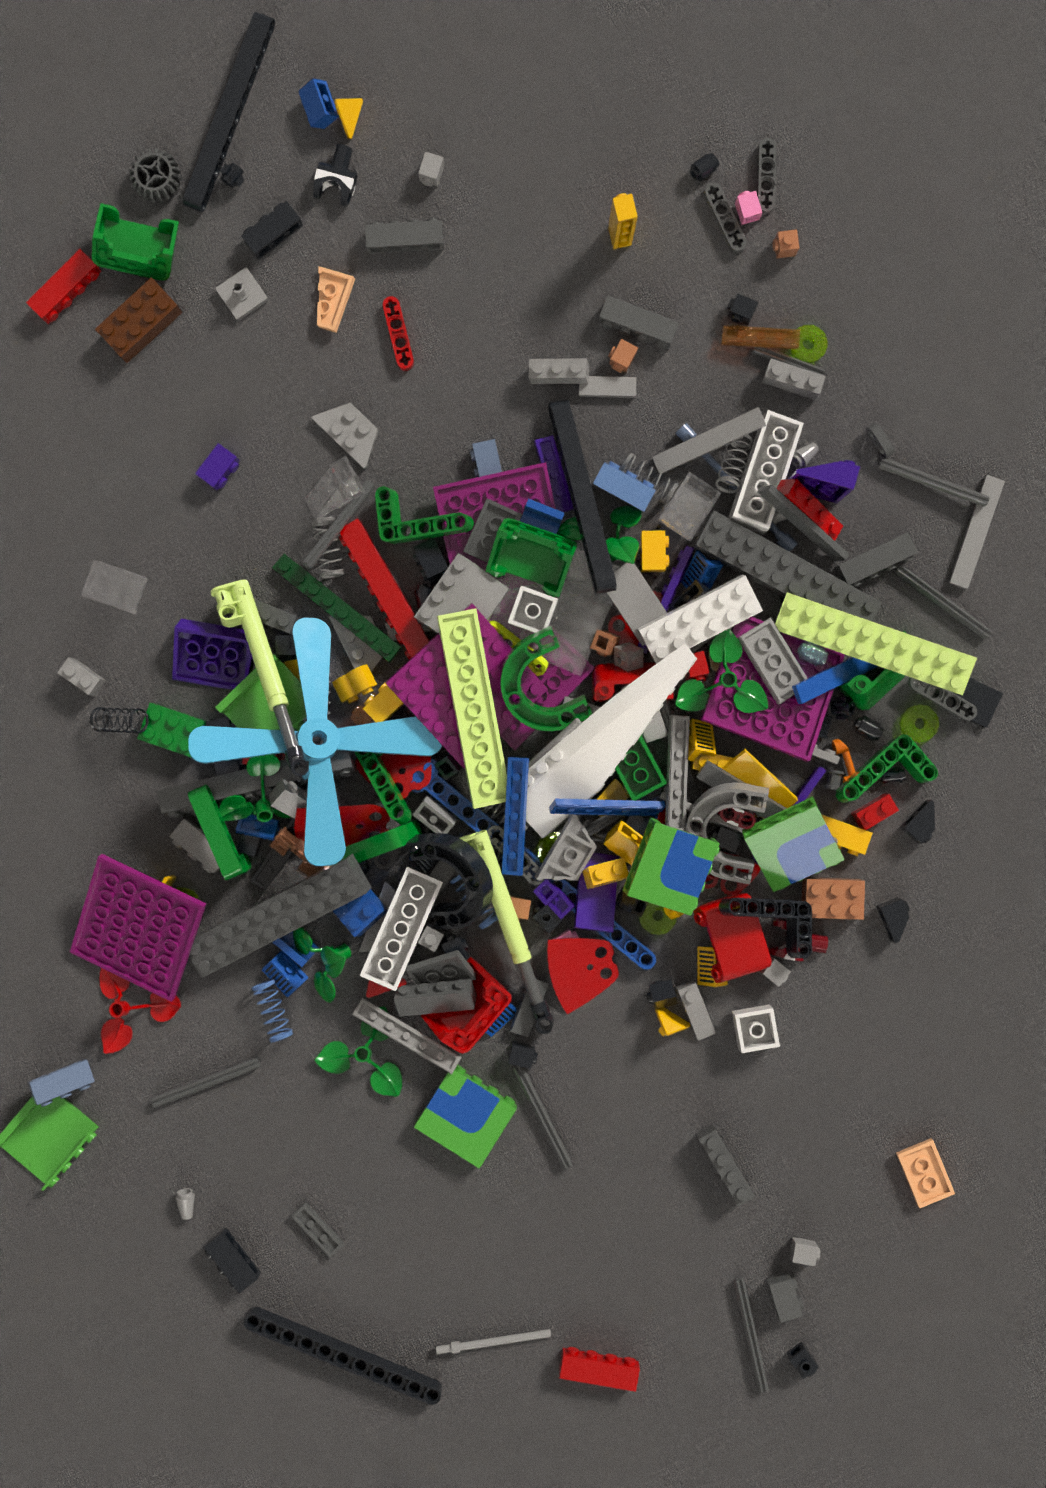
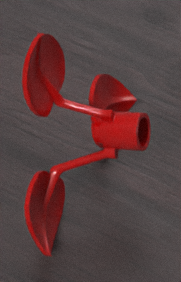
(114, 1033)

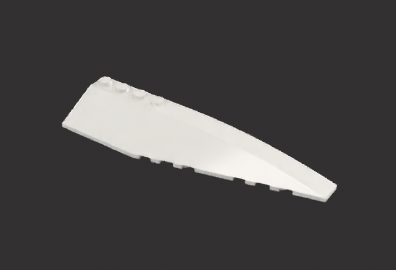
(593, 750)

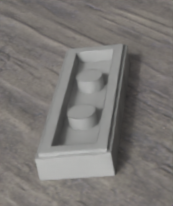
(609, 387)

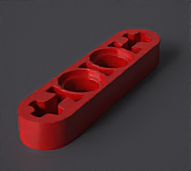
(398, 333)

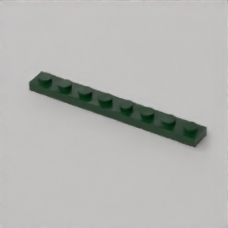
(336, 608)

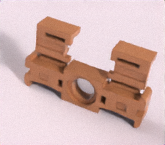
(284, 841)

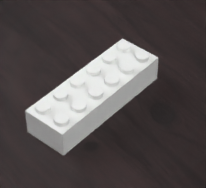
(765, 466)
(701, 618)
(401, 929)

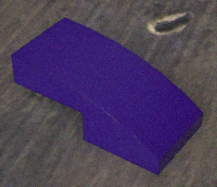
(554, 898)

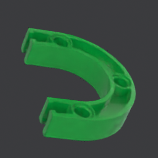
(525, 710)

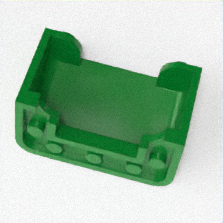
(133, 246)
(531, 555)
(866, 692)

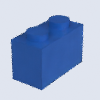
(318, 103)

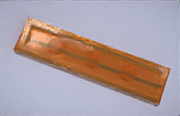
(761, 337)

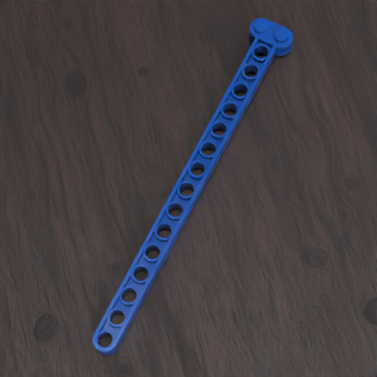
(567, 888)

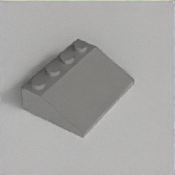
(459, 587)

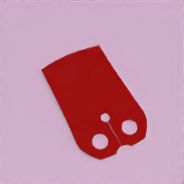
(350, 817)

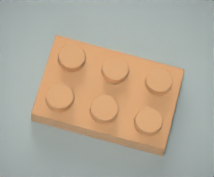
(925, 1173)

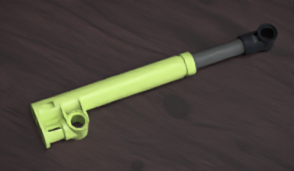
(241, 603)
(511, 929)

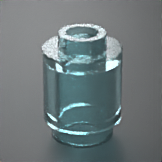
(812, 653)

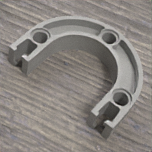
(715, 800)

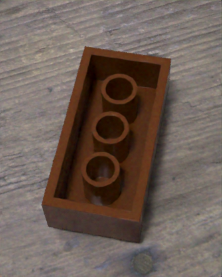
(139, 320)

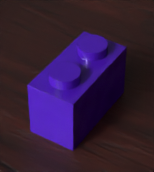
(218, 467)

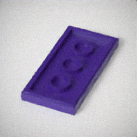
(596, 905)

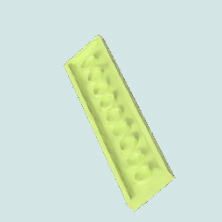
(875, 643)
(473, 707)

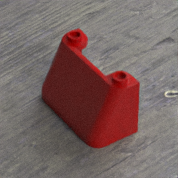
(606, 675)
(735, 941)
(464, 1028)

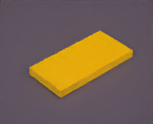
(752, 772)

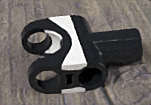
(336, 175)

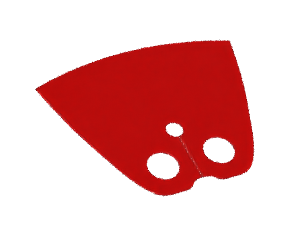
(411, 764)
(569, 971)

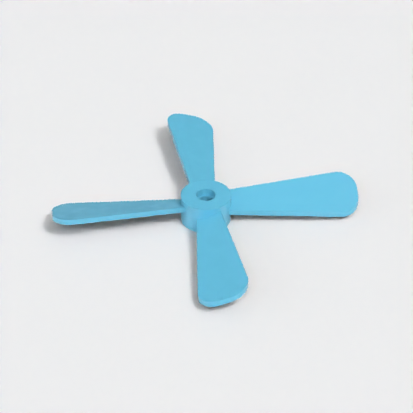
(323, 827)

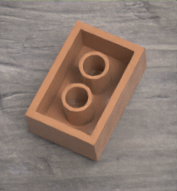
(834, 897)

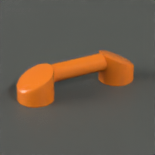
(840, 748)

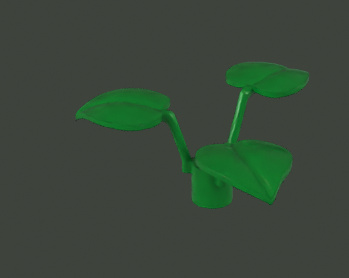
(619, 549)
(750, 694)
(235, 806)
(333, 960)
(335, 1056)

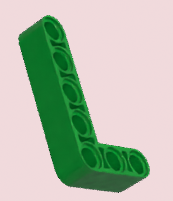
(417, 526)
(883, 765)
(387, 789)
(217, 834)
(383, 842)

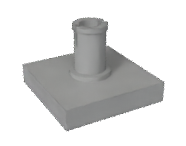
(242, 294)

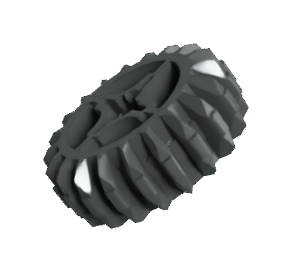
(144, 166)

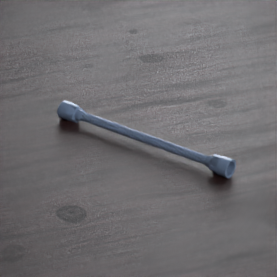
(784, 540)

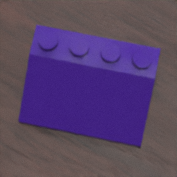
(830, 480)
(210, 654)

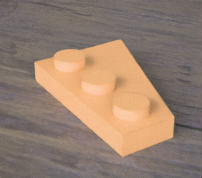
(333, 296)

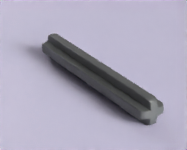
(767, 353)

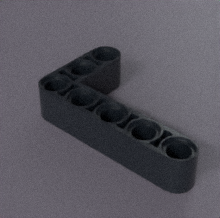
(794, 919)

